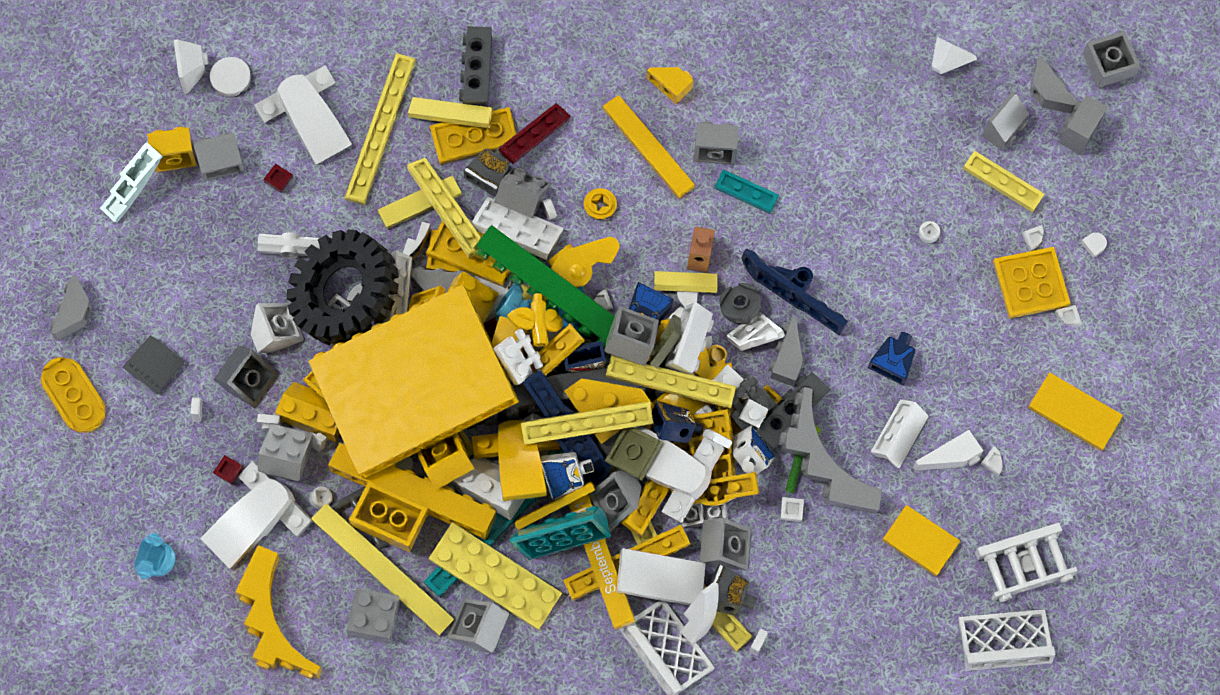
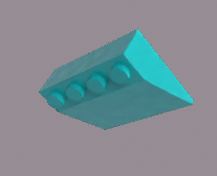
(562, 533)

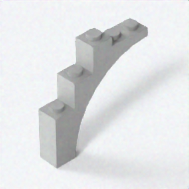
(818, 465)

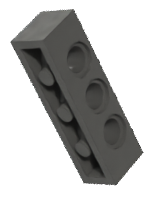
(476, 38)
(778, 414)

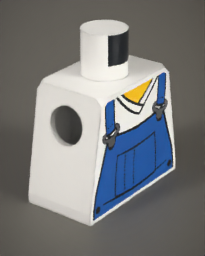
(754, 454)
(564, 473)

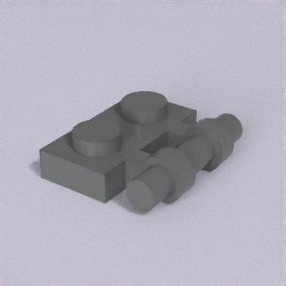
(760, 397)

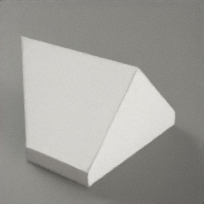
(949, 56)

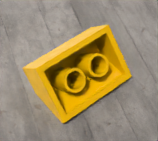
(307, 411)

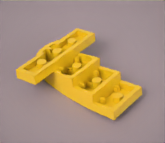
(518, 463)
(724, 482)

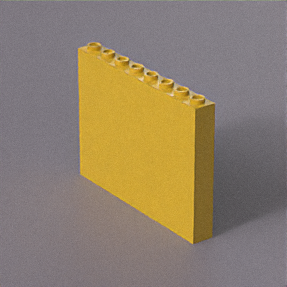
(412, 381)

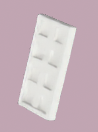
(530, 233)

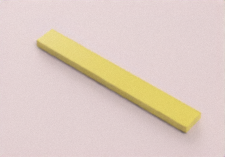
(380, 129)
(382, 569)

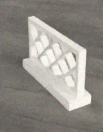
(1011, 657)
(654, 662)

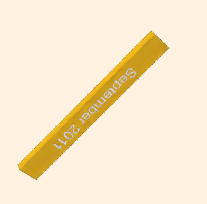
(605, 573)

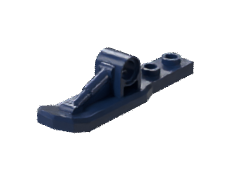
(791, 289)
(553, 406)

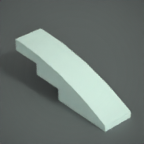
(132, 182)

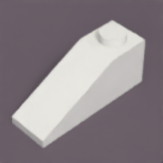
(953, 454)

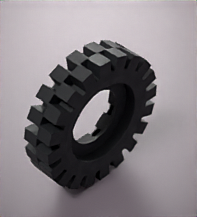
(342, 251)

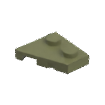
(666, 341)

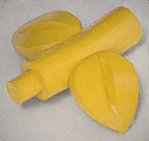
(537, 319)

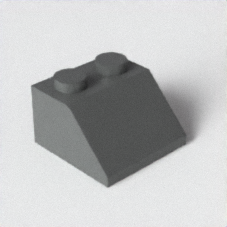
(246, 376)

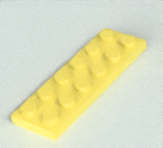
(495, 576)

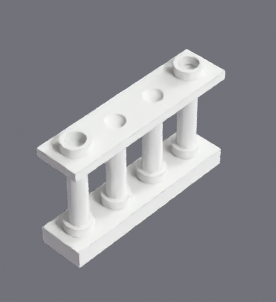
(1029, 541)

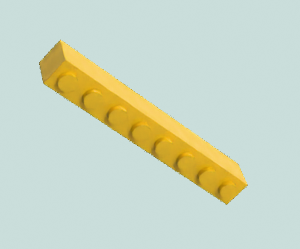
(441, 502)

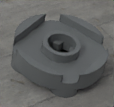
(746, 312)

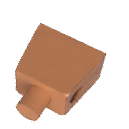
(701, 247)

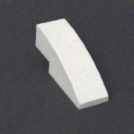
(701, 614)

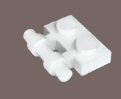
(513, 360)

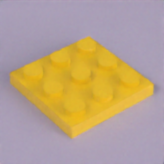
(1031, 282)

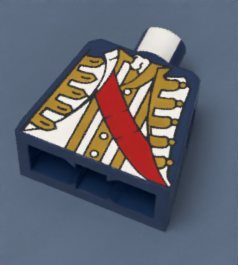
(586, 357)

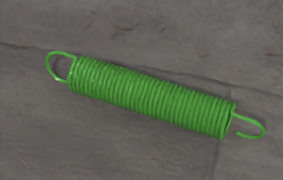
(794, 473)

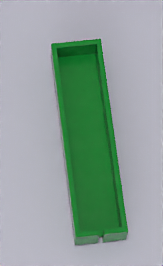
(539, 278)

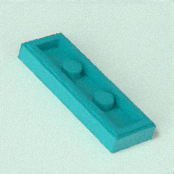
(746, 191)

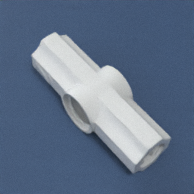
(287, 245)

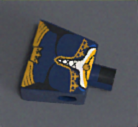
(674, 423)

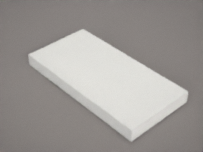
(660, 577)

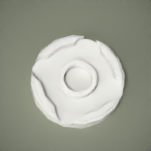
(230, 76)

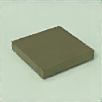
(634, 452)

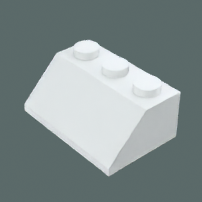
(694, 325)
(485, 487)

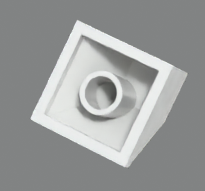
(190, 63)
(274, 327)

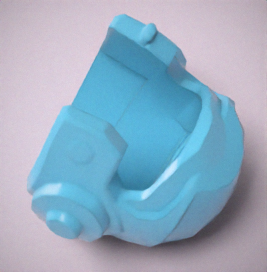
(511, 301)
(154, 557)

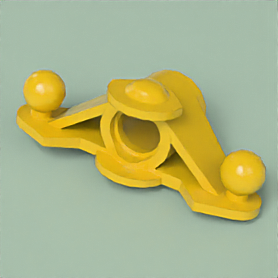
(576, 262)

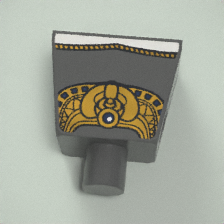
(487, 170)
(731, 591)

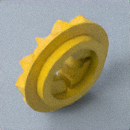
(595, 196)

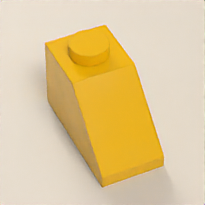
(671, 81)

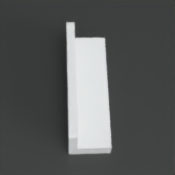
(900, 432)

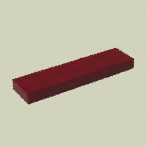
(534, 133)

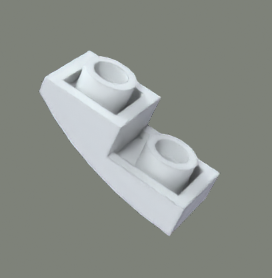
(700, 513)

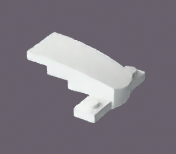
(307, 113)
(682, 473)
(254, 517)

